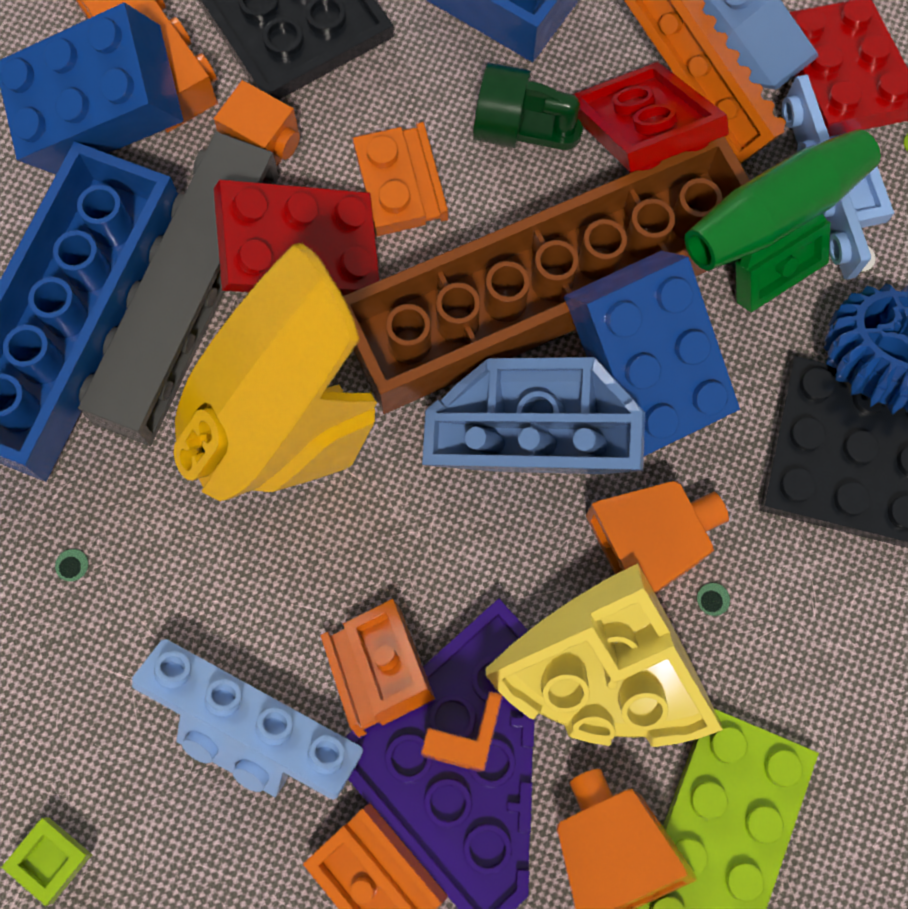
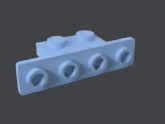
(862, 207)
(244, 727)

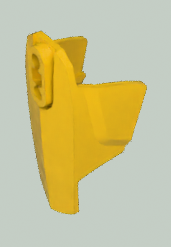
(263, 390)

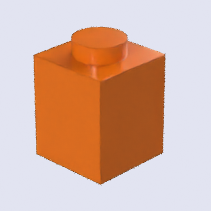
(259, 120)

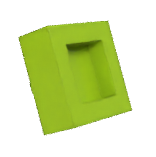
(46, 861)

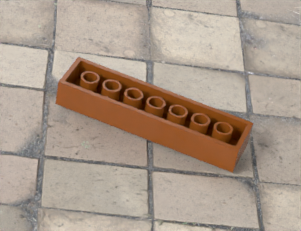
(510, 285)

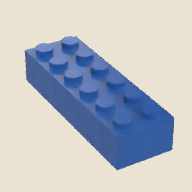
(68, 293)

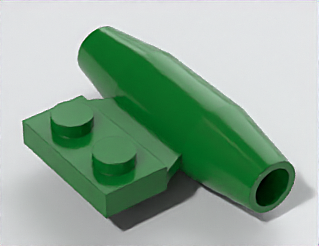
(780, 219)

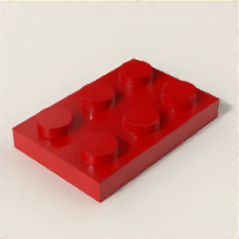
(859, 69)
(649, 117)
(265, 220)

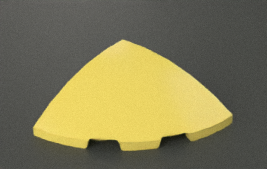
(608, 669)

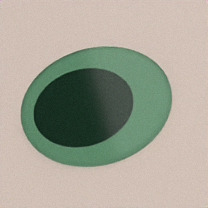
(71, 565)
(713, 599)

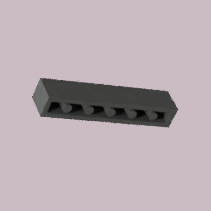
(172, 302)

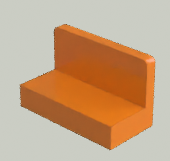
(460, 750)

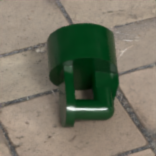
(524, 111)

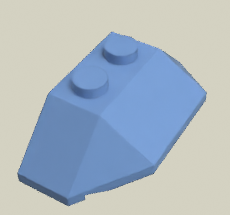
(764, 37)
(536, 420)

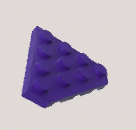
(459, 821)

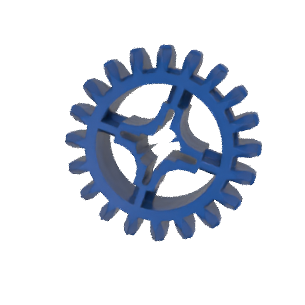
(871, 345)

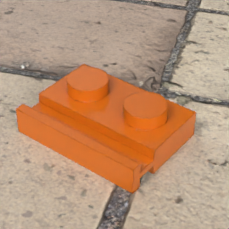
(401, 178)
(377, 668)
(372, 868)

